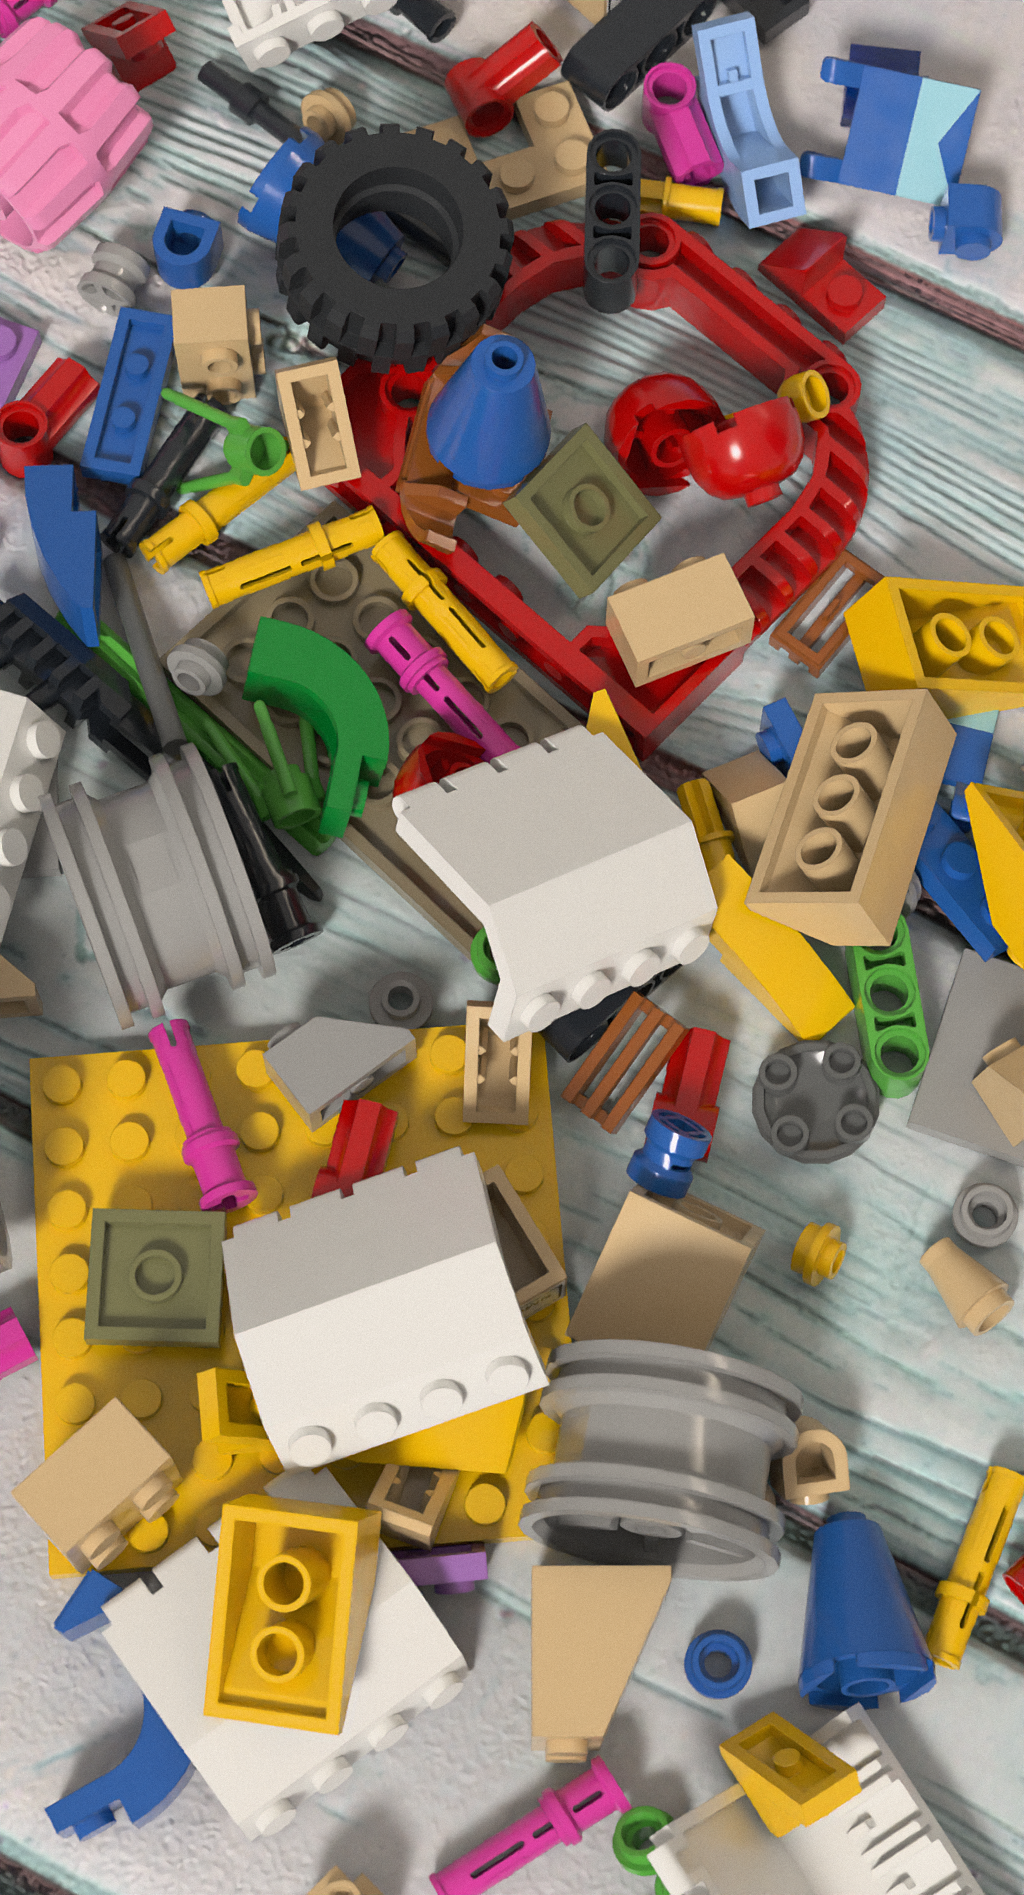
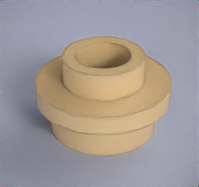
(328, 114)

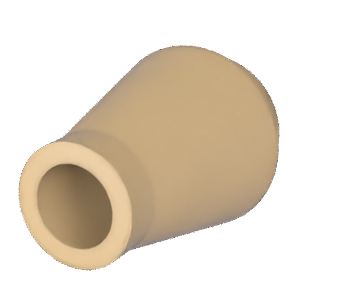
(967, 1287)

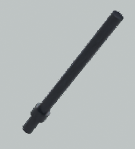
(253, 107)

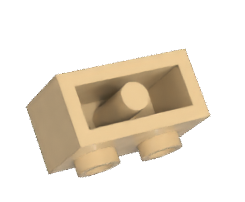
(217, 342)
(679, 618)

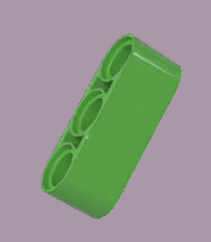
(889, 1030)

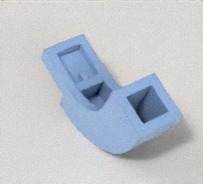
(758, 166)

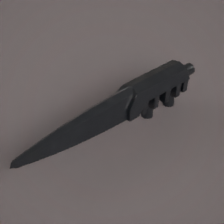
(94, 691)

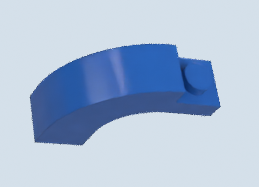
(141, 1783)

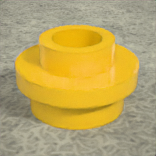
(818, 1253)

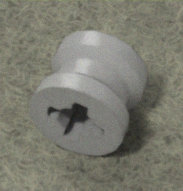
(113, 278)

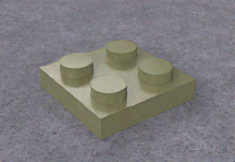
(582, 510)
(155, 1278)

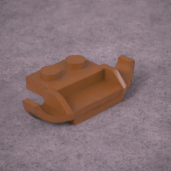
(427, 488)

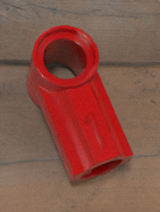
(488, 87)
(45, 414)
(695, 1079)
(358, 1146)

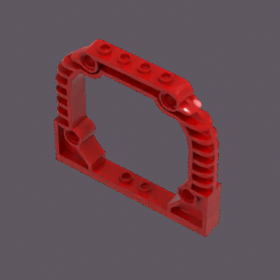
(772, 573)

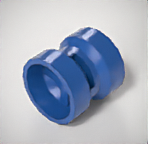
(668, 1154)

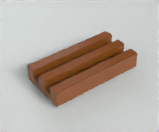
(801, 649)
(604, 1049)

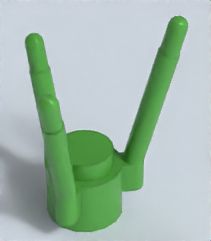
(247, 447)
(289, 795)

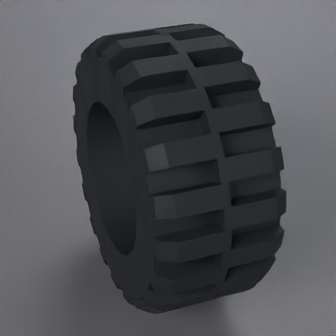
(407, 177)

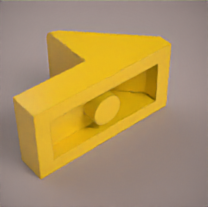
(230, 1412)
(788, 1774)

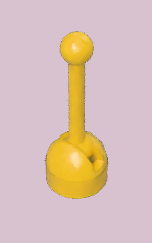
(808, 394)

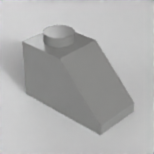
(334, 1062)

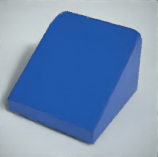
(83, 1610)

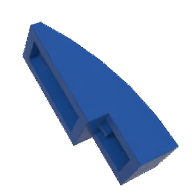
(66, 547)

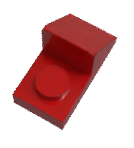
(134, 42)
(819, 280)

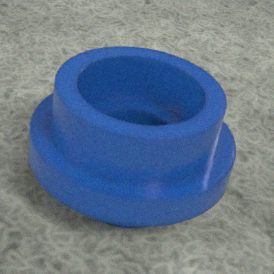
(730, 1646)

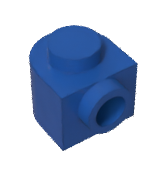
(967, 221)
(187, 247)

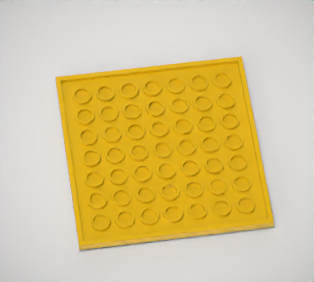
(116, 1141)

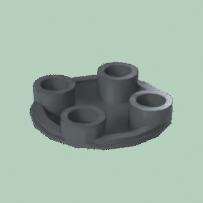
(815, 1101)

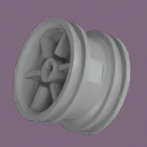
(159, 885)
(662, 1459)

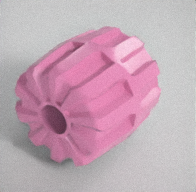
(62, 133)

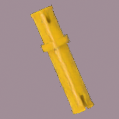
(201, 520)
(294, 556)
(427, 592)
(964, 1593)

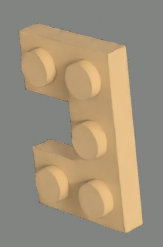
(551, 166)

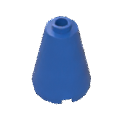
(367, 243)
(491, 416)
(859, 1621)

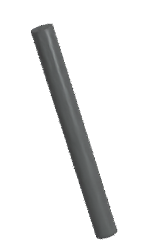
(144, 653)

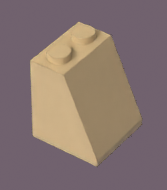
(666, 1272)
(584, 1650)

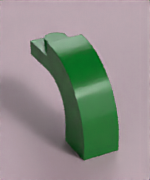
(336, 697)

